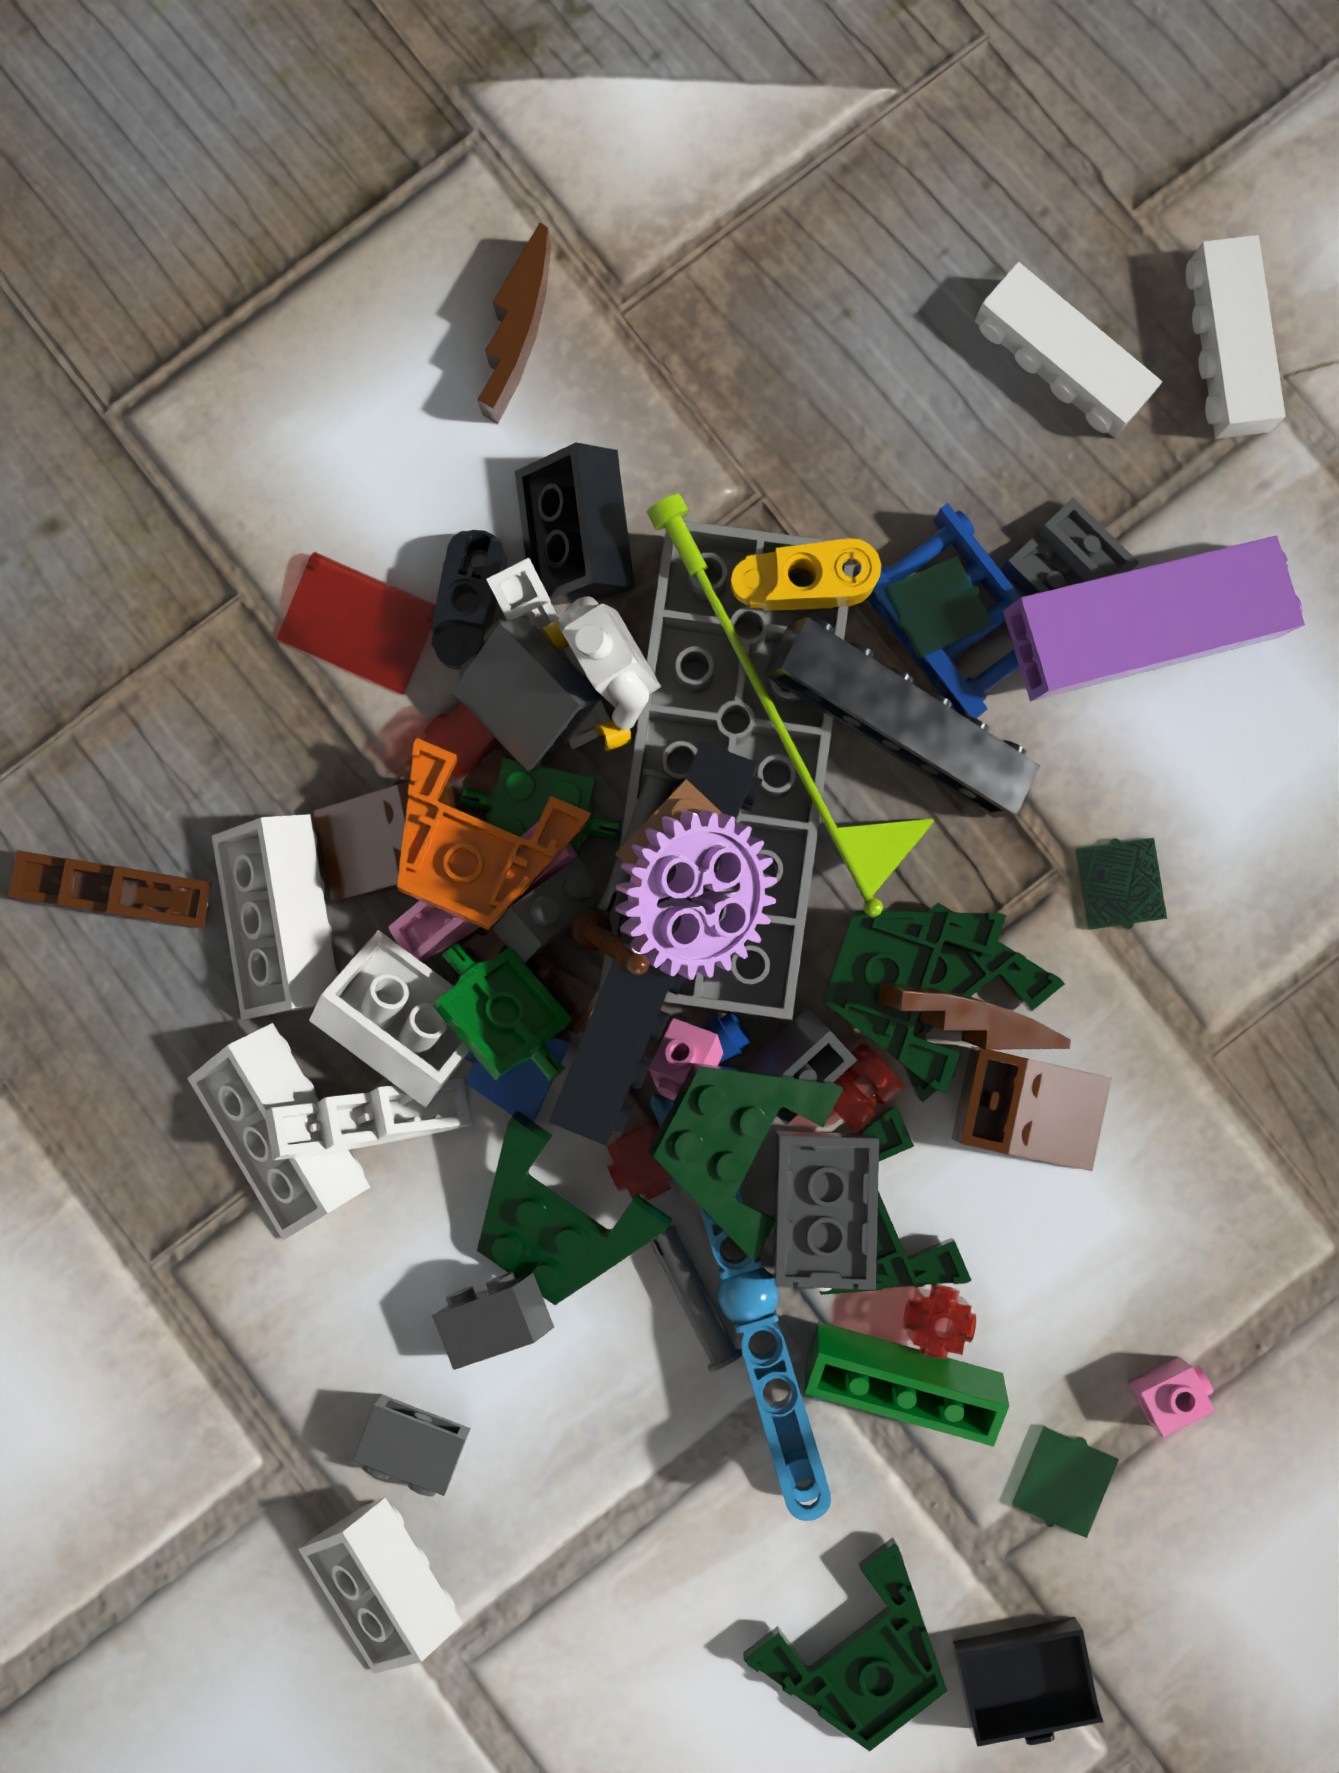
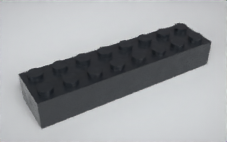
(631, 1004)

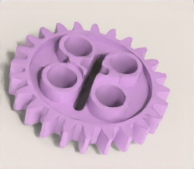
(700, 938)

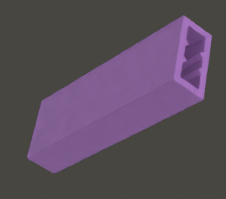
(1153, 617)

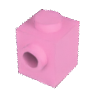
(677, 1053)
(1173, 1395)

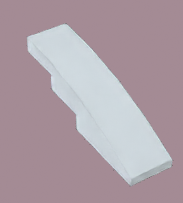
(364, 1120)

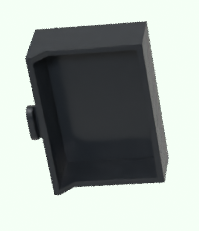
(1027, 1682)

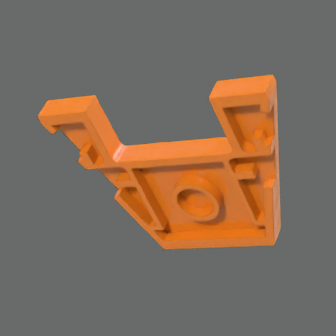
(466, 861)

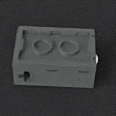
(825, 1210)

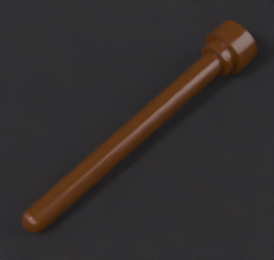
(594, 932)

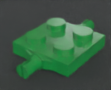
(522, 796)
(502, 1013)

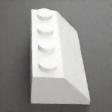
(275, 914)
(236, 1093)

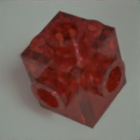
(929, 1307)

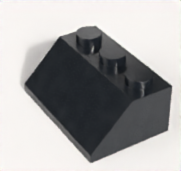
(576, 523)

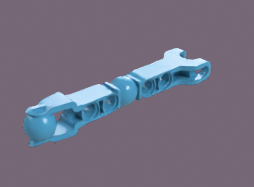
(750, 1301)

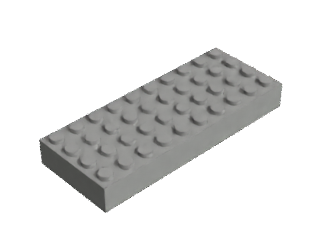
(713, 701)

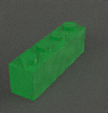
(905, 1384)

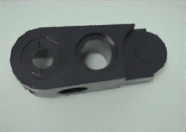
(459, 633)

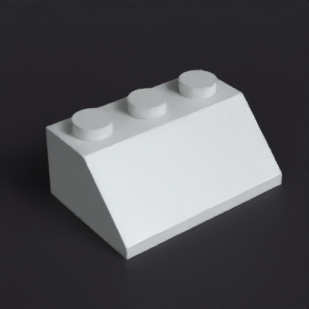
(388, 1020)
(381, 1587)

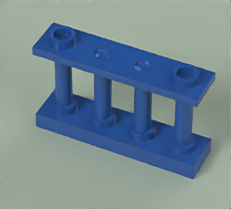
(939, 667)

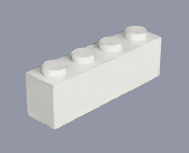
(1235, 337)
(1066, 351)

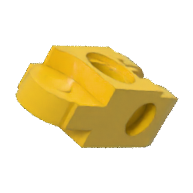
(765, 582)

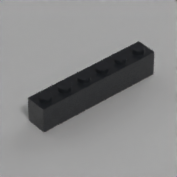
(901, 717)

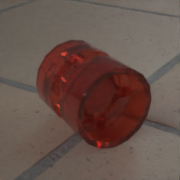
(855, 1106)

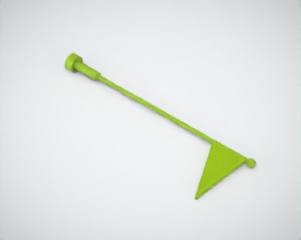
(867, 850)

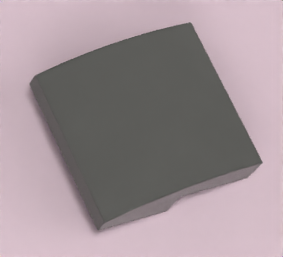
(1067, 553)

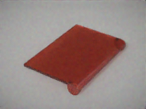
(357, 622)

